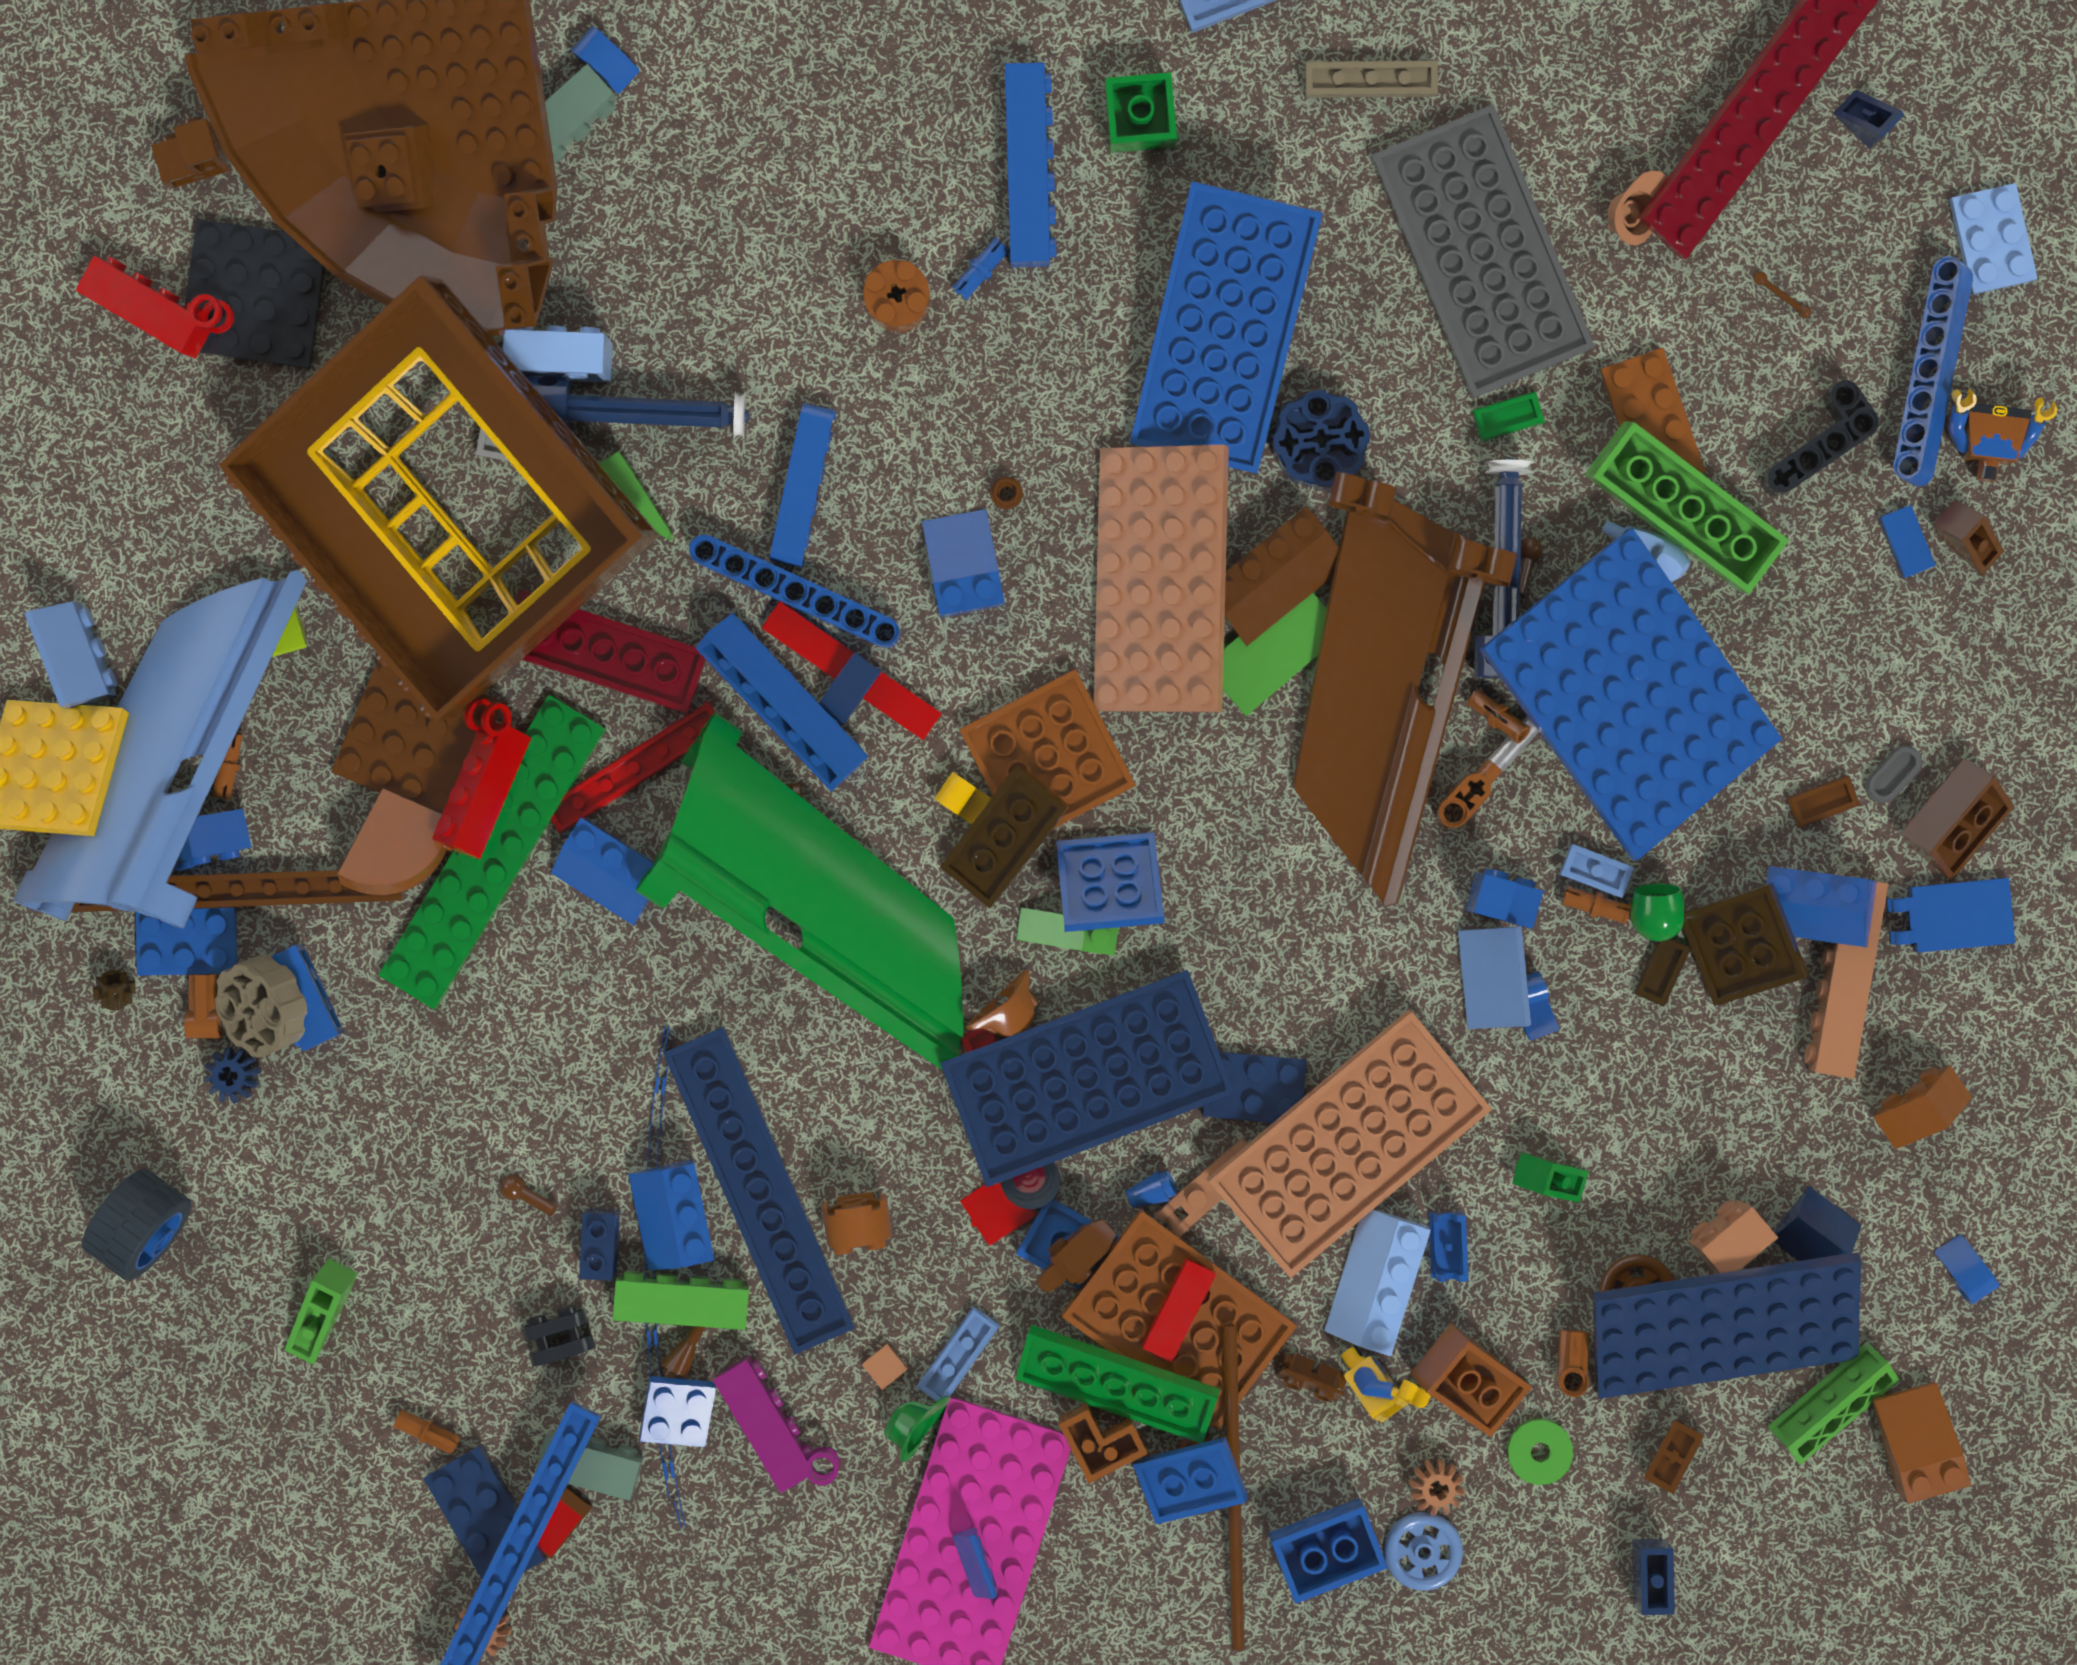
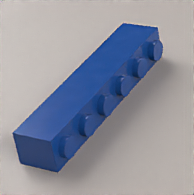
(1027, 165)
(781, 702)

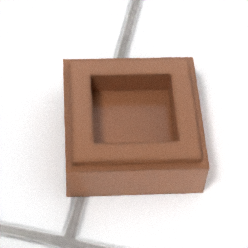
(884, 1366)

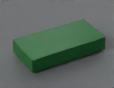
(1508, 416)

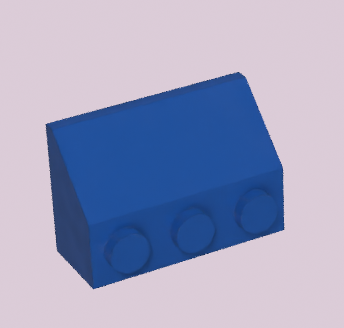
(603, 869)
(1825, 905)
(671, 1216)

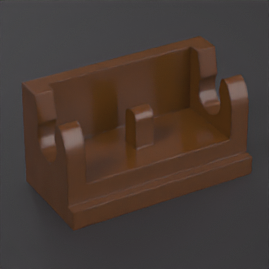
(1674, 1456)

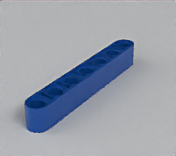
(1926, 357)
(782, 581)

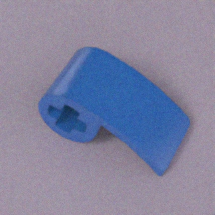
(605, 59)
(1542, 1017)
(1967, 1268)

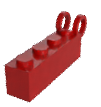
(153, 310)
(482, 781)

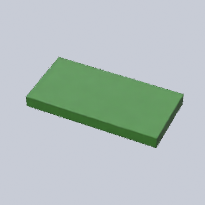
(1274, 657)

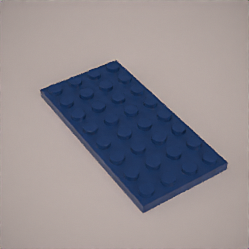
(1087, 1078)
(1726, 1325)

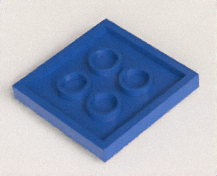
(1109, 882)

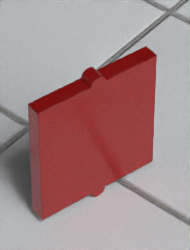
(994, 1212)

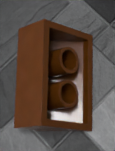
(1958, 818)

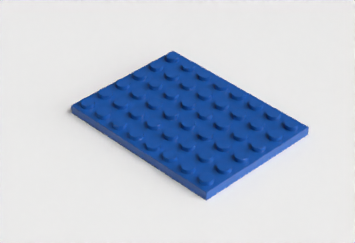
(1631, 694)

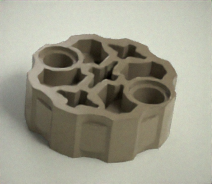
(261, 1005)

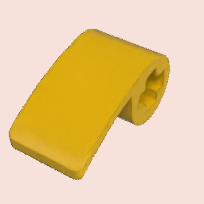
(962, 798)

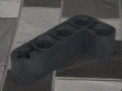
(1817, 447)

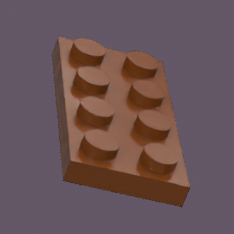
(1647, 394)

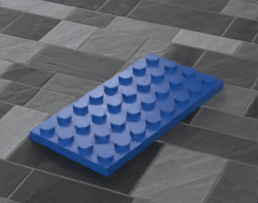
(1226, 323)

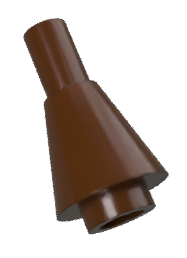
(680, 1359)

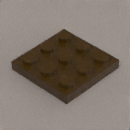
(1744, 944)

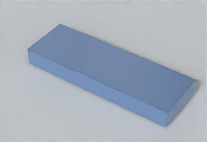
(958, 1355)

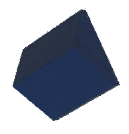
(1816, 1228)

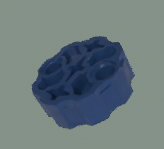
(1335, 410)

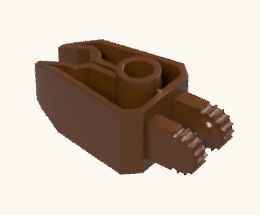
(1074, 1257)

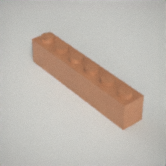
(1844, 1000)

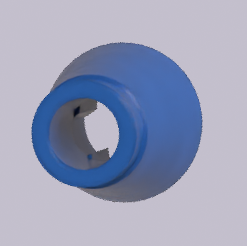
(1152, 1190)

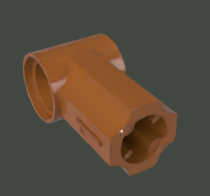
(201, 1017)
(1572, 1358)

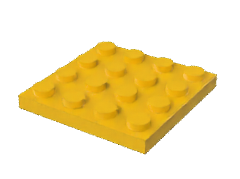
(56, 765)

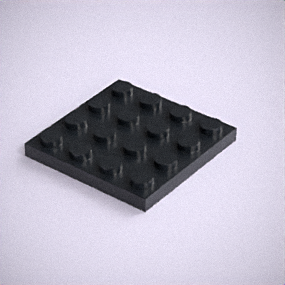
(267, 284)

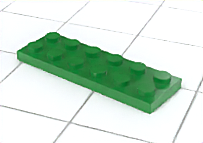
(1117, 1384)

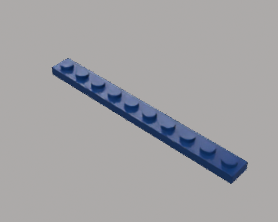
(522, 1536)

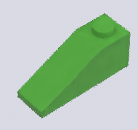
(625, 478)
(1048, 929)
(320, 1310)

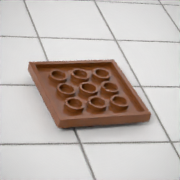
(1057, 740)

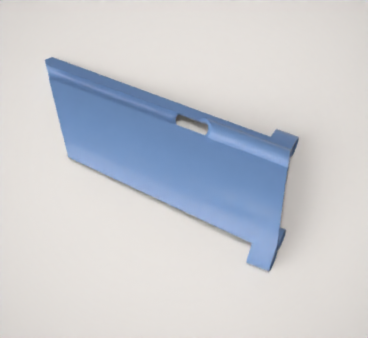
(179, 706)

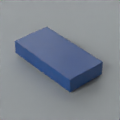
(1907, 541)

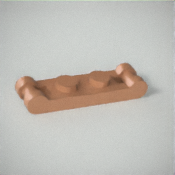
(1196, 1196)

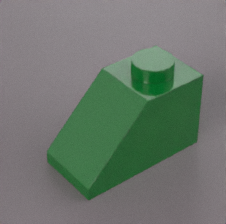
(1550, 1177)

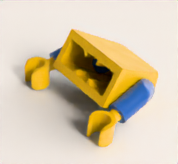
(1377, 1389)

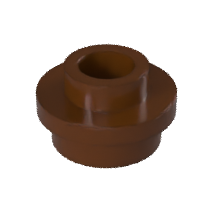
(1001, 483)

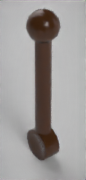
(1761, 279)

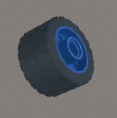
(136, 1224)

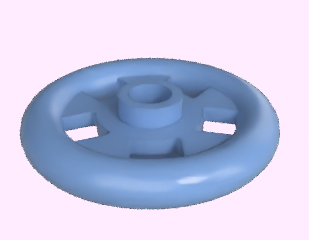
(1414, 1577)

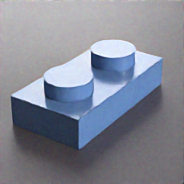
(1596, 870)

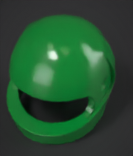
(1657, 916)

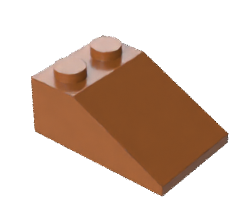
(1470, 1380)
(1920, 1443)

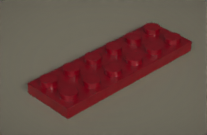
(621, 659)

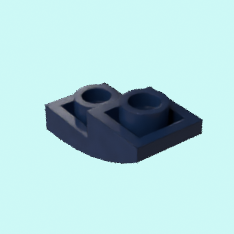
(849, 688)

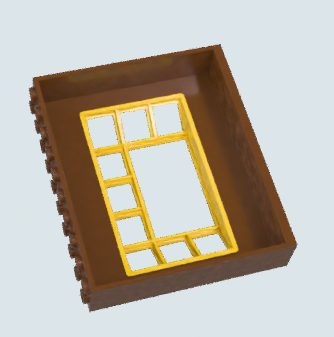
(361, 553)

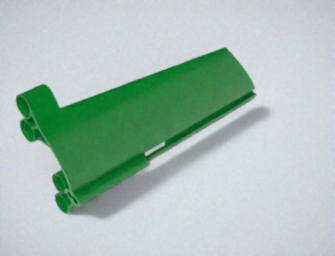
(864, 928)

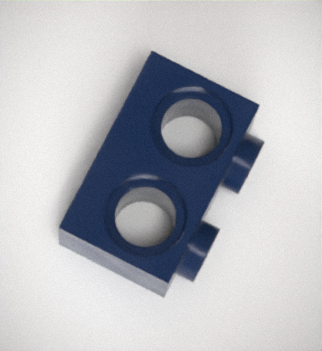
(599, 1244)

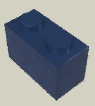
(1653, 1576)

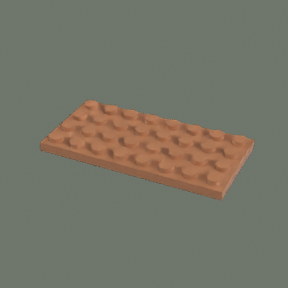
(1161, 579)
(1349, 1143)

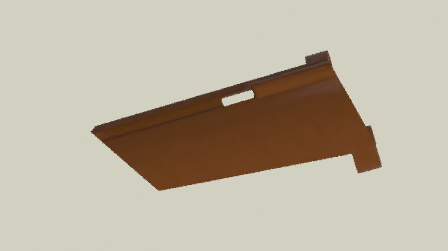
(1366, 733)

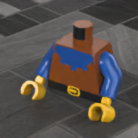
(1994, 432)

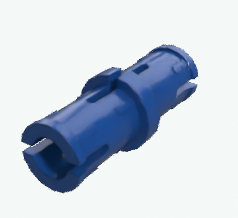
(980, 269)

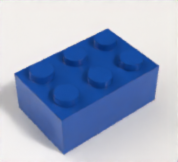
(1327, 1550)

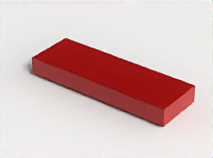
(1178, 1310)

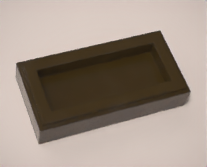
(1662, 971)

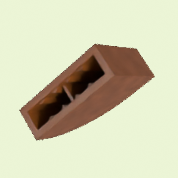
(393, 848)

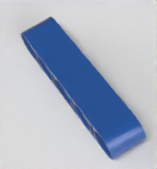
(802, 484)

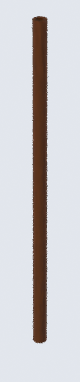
(1234, 1512)

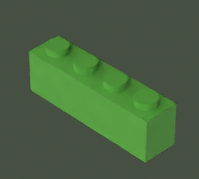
(681, 1302)

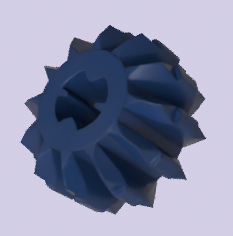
(227, 1086)

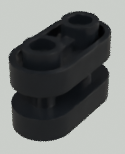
(539, 1328)

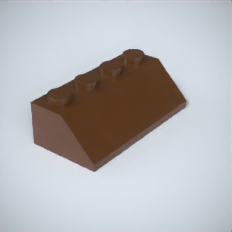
(1278, 575)

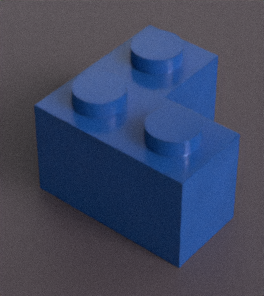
(212, 836)
(1504, 899)

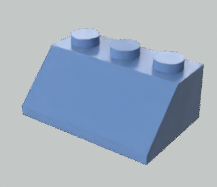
(72, 654)

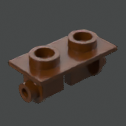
(1323, 1383)

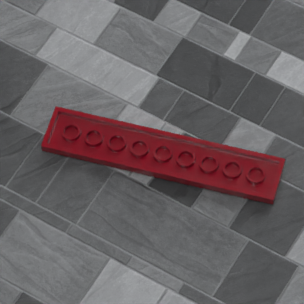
(1750, 120)

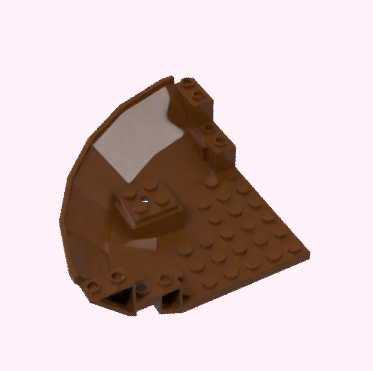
(431, 94)

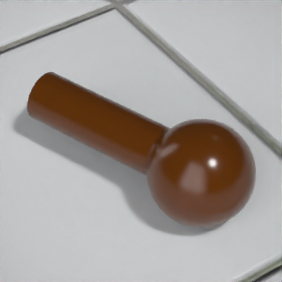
(1530, 552)
(514, 1188)

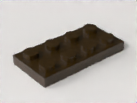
(1004, 836)

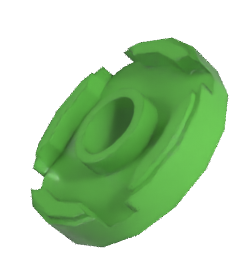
(1539, 1471)

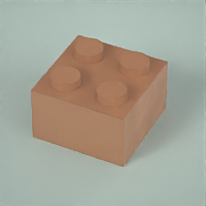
(1731, 1237)

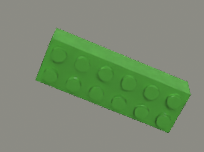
(1686, 507)

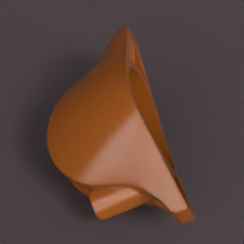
(1013, 1015)

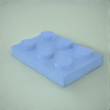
(1993, 238)

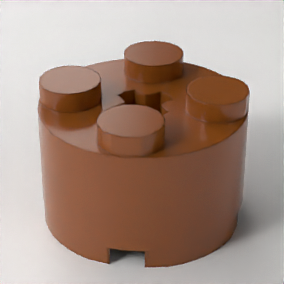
(906, 279)
(857, 1222)

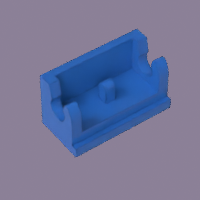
(1448, 1246)

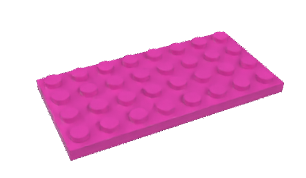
(981, 1475)

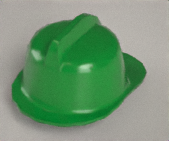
(911, 1423)

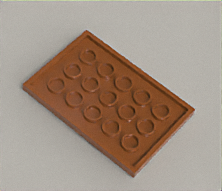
(1129, 1288)

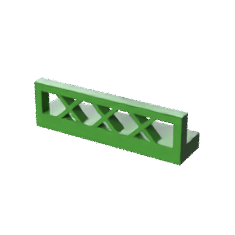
(1832, 1400)

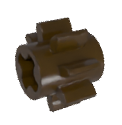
(114, 990)

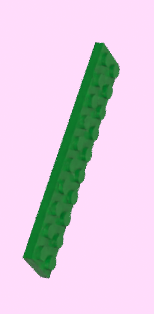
(473, 888)

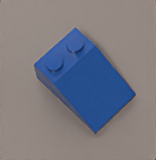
(963, 563)

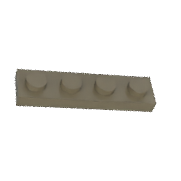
(1371, 79)

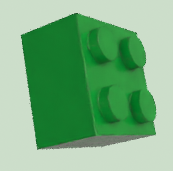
(1140, 112)

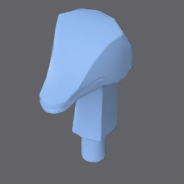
(1665, 551)

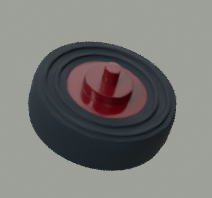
(1034, 1187)

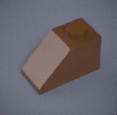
(1969, 536)

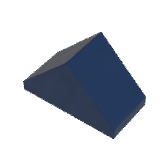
(1867, 117)

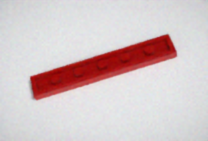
(832, 657)
(631, 769)

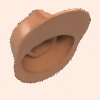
(1627, 207)

